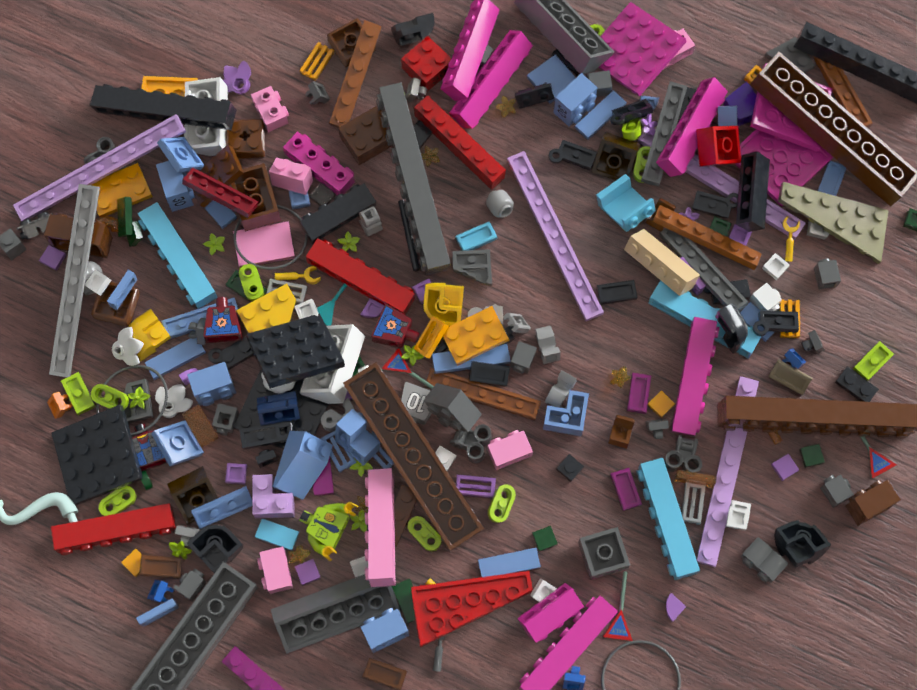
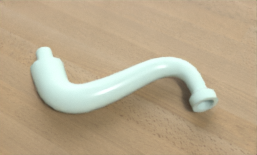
(57, 499)

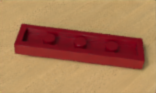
(220, 192)

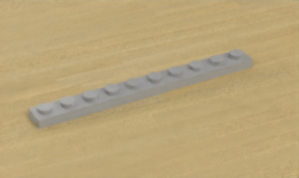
(74, 280)

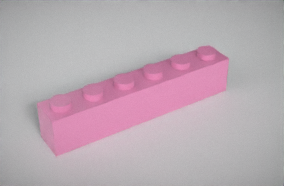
(380, 528)

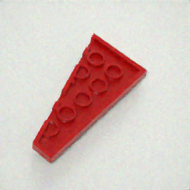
(453, 604)

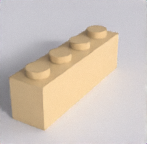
(661, 262)

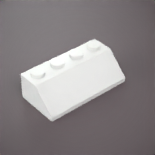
(204, 139)
(329, 386)

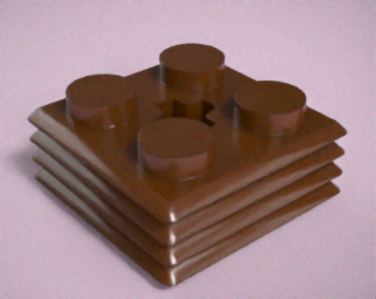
(340, 37)
(255, 143)
(121, 316)

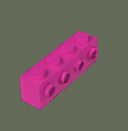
(323, 167)

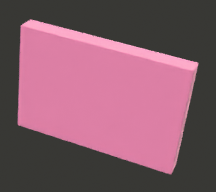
(265, 244)

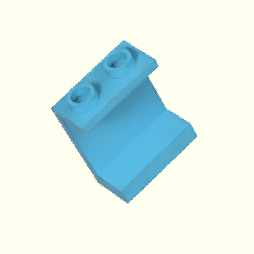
(625, 204)

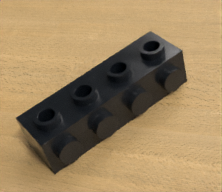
(752, 191)
(338, 213)

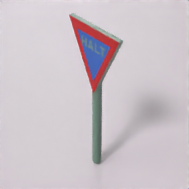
(397, 364)
(878, 462)
(619, 627)

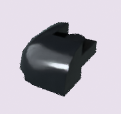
(413, 30)
(734, 327)
(800, 542)
(215, 545)

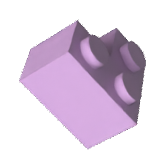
(267, 503)

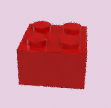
(426, 63)
(718, 146)

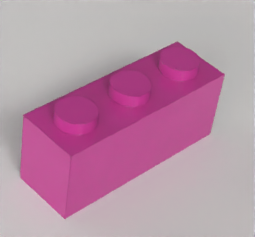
(550, 613)

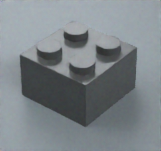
(452, 407)
(603, 553)

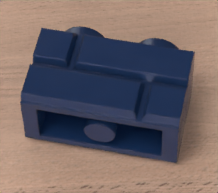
(278, 408)

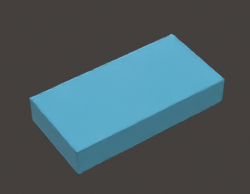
(476, 237)
(277, 534)

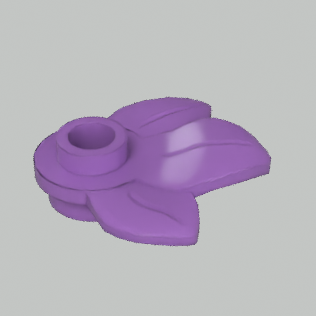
(235, 77)

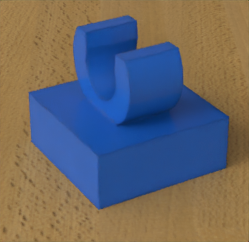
(794, 358)
(157, 591)
(573, 680)

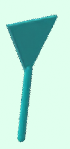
(327, 309)

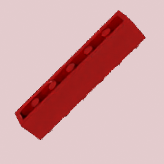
(459, 142)
(359, 276)
(113, 528)

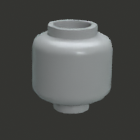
(499, 203)

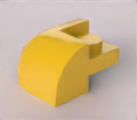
(443, 302)
(149, 331)

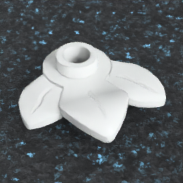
(128, 346)
(176, 400)

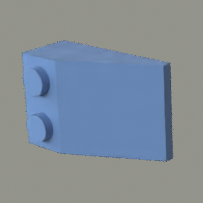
(301, 463)

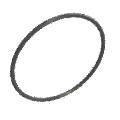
(276, 267)
(165, 387)
(644, 642)

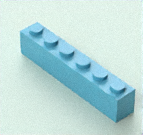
(177, 255)
(687, 307)
(668, 519)

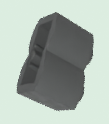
(763, 560)

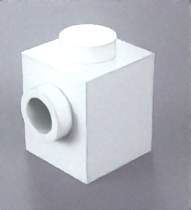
(766, 298)

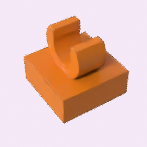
(57, 404)

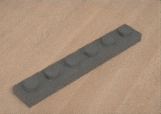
(665, 127)
(709, 274)

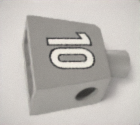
(413, 401)

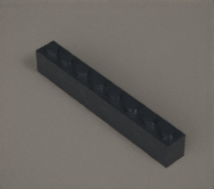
(858, 61)
(162, 106)

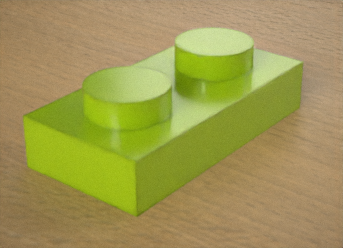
(873, 361)
(78, 393)

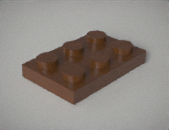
(222, 167)

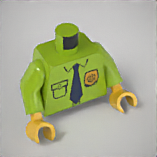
(327, 526)

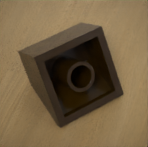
(615, 156)
(192, 492)

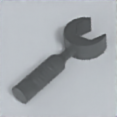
(438, 655)

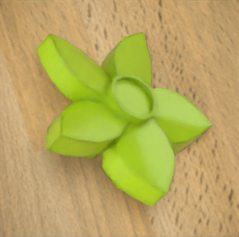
(349, 242)
(215, 243)
(411, 354)
(138, 398)
(360, 467)
(359, 521)
(178, 549)

